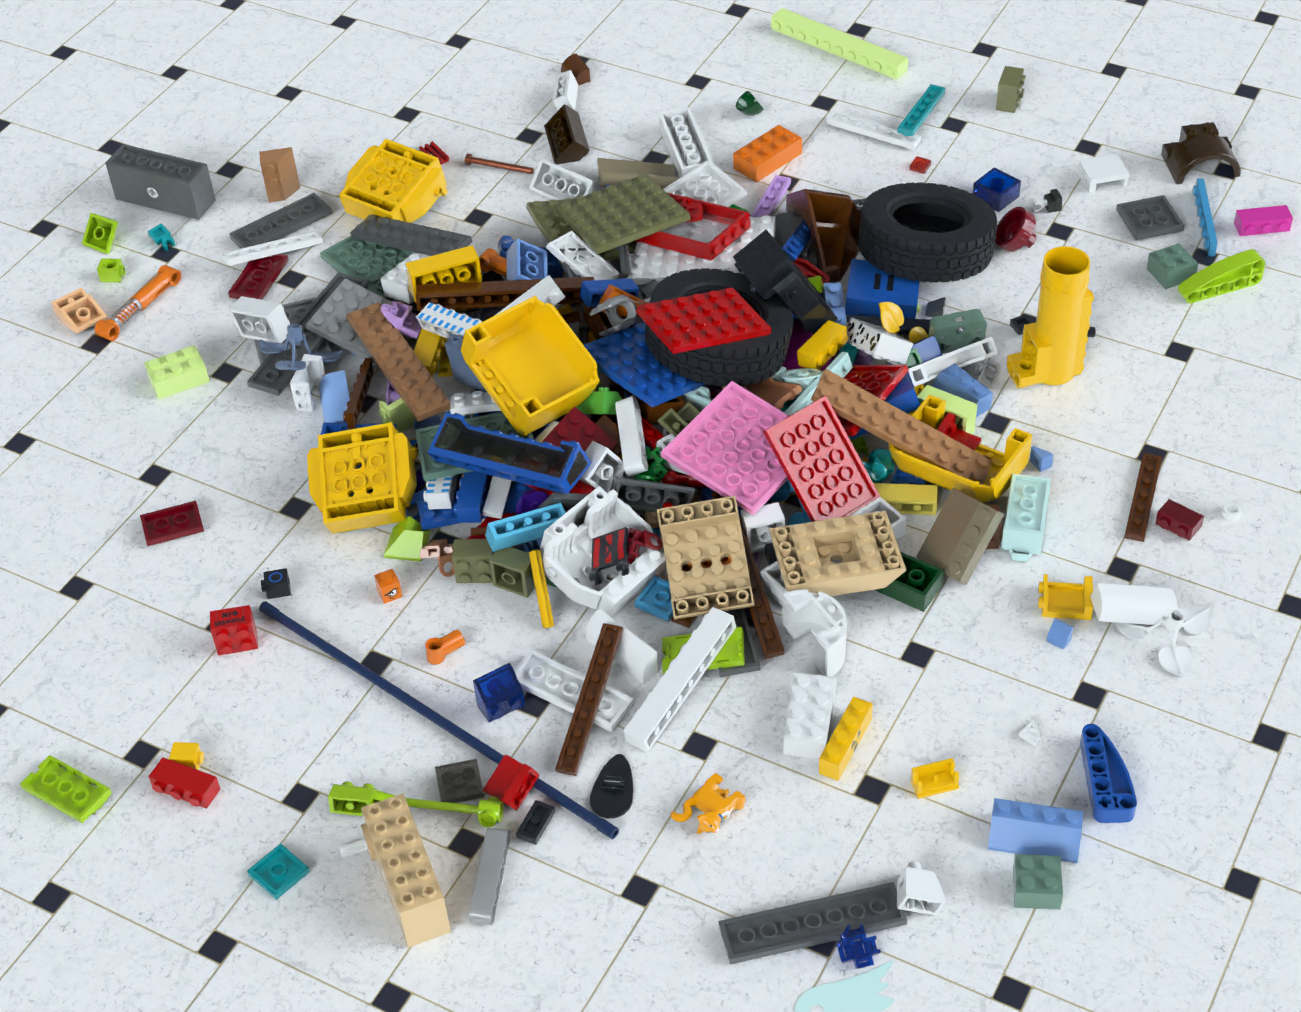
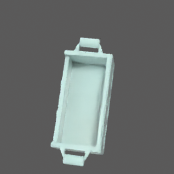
(1025, 516)

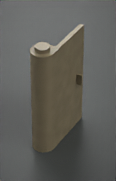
(615, 171)

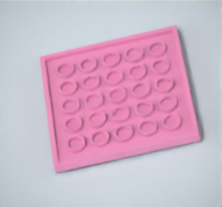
(729, 450)

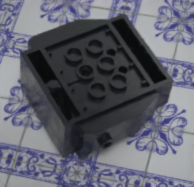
(773, 271)

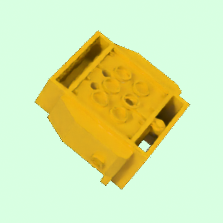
(393, 183)
(386, 468)

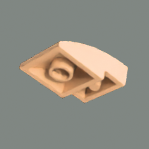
(78, 310)

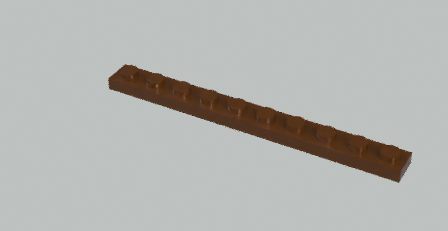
(761, 612)

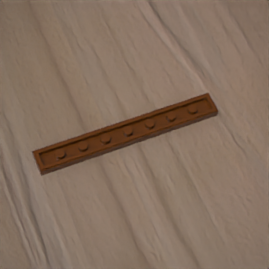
(589, 699)

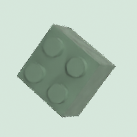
(1171, 265)
(1037, 881)

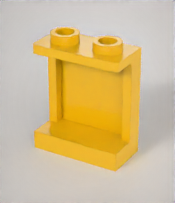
(1066, 599)

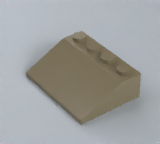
(960, 535)

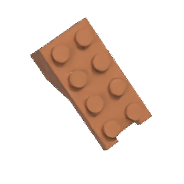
(774, 391)

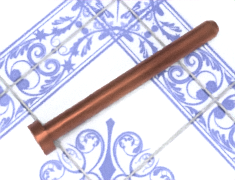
(469, 159)

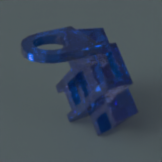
(854, 949)

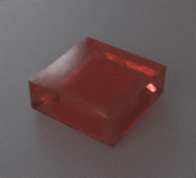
(920, 164)

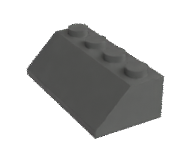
(651, 495)

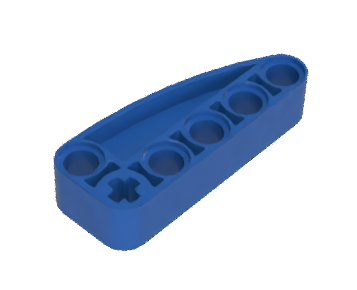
(1107, 778)

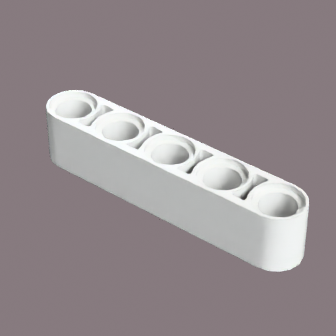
(631, 436)

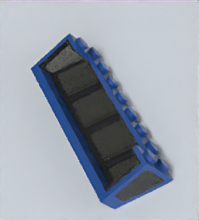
(508, 455)

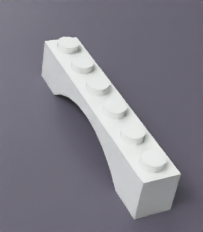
(962, 357)

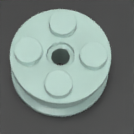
(801, 376)

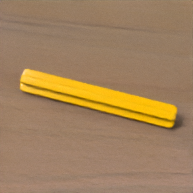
(541, 589)

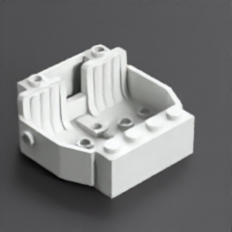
(568, 553)

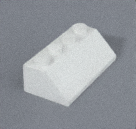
(560, 183)

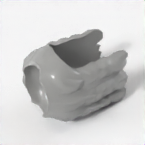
(617, 322)

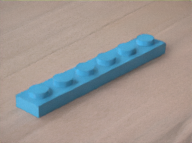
(1205, 220)

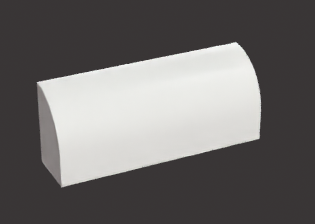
(1132, 603)
(632, 652)

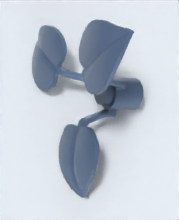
(294, 337)

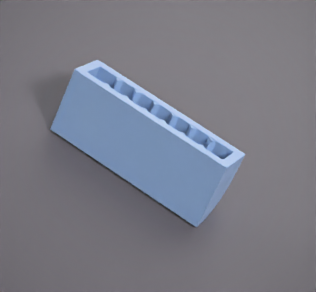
(334, 396)

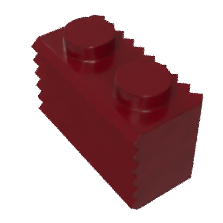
(1179, 519)

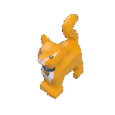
(713, 802)

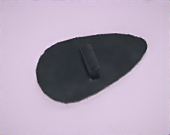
(613, 789)

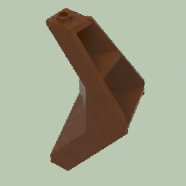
(833, 228)

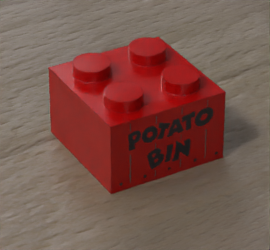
(233, 630)

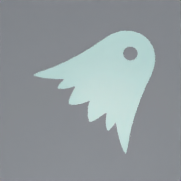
(850, 994)

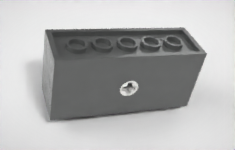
(160, 181)

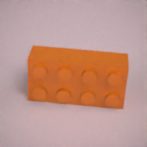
(767, 153)

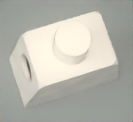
(919, 890)

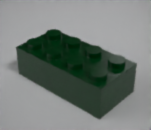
(916, 585)

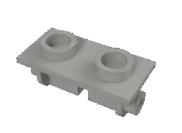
(985, 373)

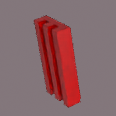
(435, 151)

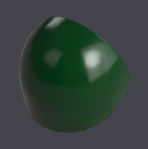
(748, 104)

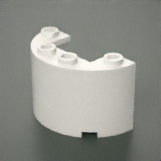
(822, 617)

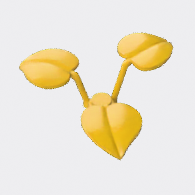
(893, 317)

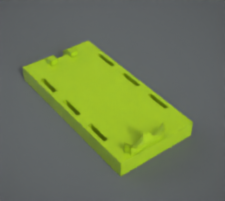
(729, 656)
(65, 790)

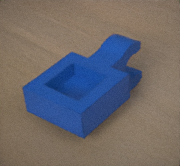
(904, 478)

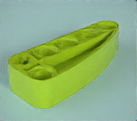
(1224, 276)

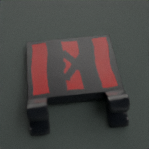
(609, 551)

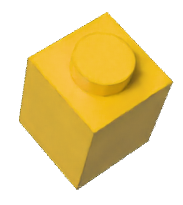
(187, 754)

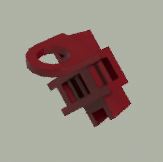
(640, 538)

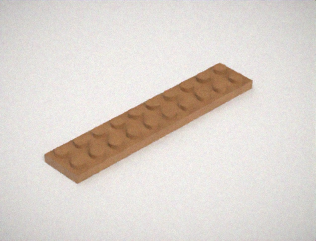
(398, 362)
(900, 428)

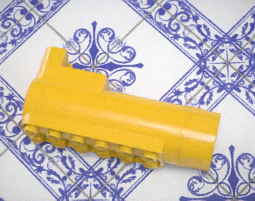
(1057, 340)

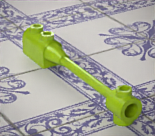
(350, 799)

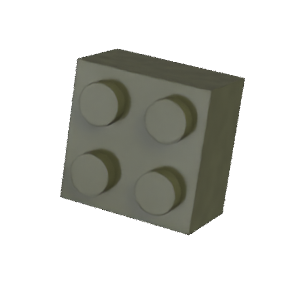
(1010, 89)
(472, 560)
(512, 571)

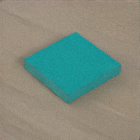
(278, 871)

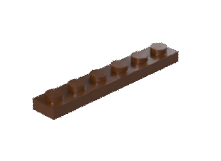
(359, 393)

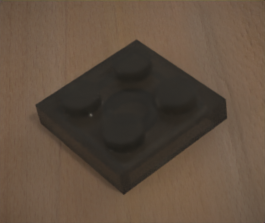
(459, 781)

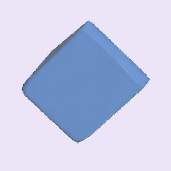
(1040, 458)
(1059, 634)

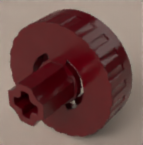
(1016, 230)

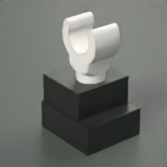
(1051, 202)

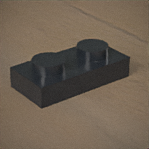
(535, 822)

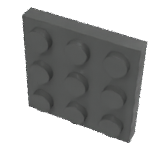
(1150, 217)

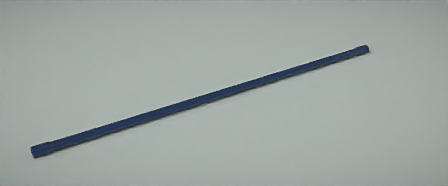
(274, 613)

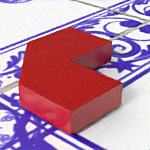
(694, 209)

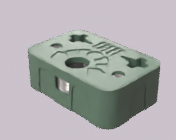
(958, 329)

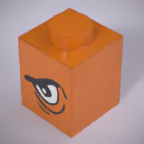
(388, 586)

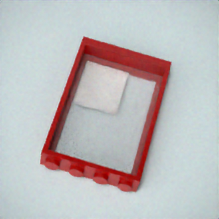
(703, 238)

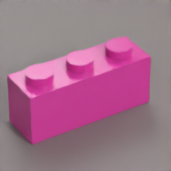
(1263, 220)

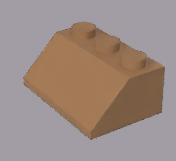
(279, 173)

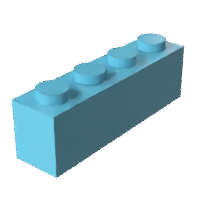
(522, 527)

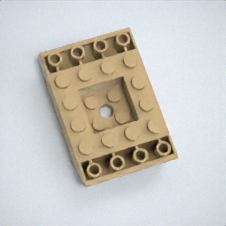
(860, 542)

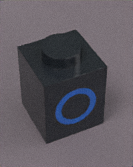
(276, 583)

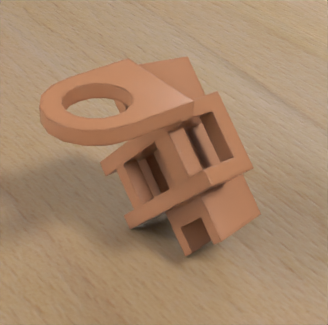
(442, 551)

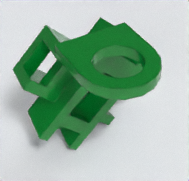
(654, 466)

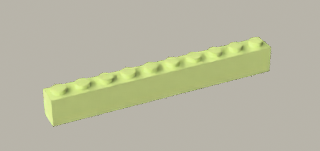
(839, 43)

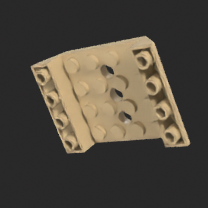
(699, 534)

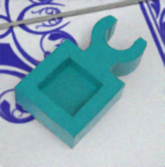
(160, 234)

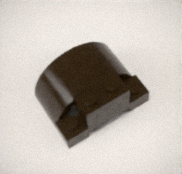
(1197, 145)

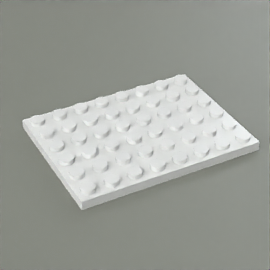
(658, 263)

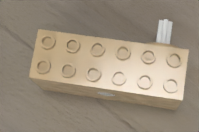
(405, 868)

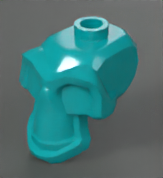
(879, 465)

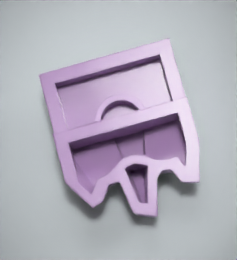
(402, 319)

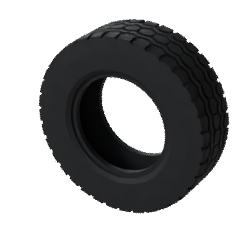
(957, 250)
(737, 361)

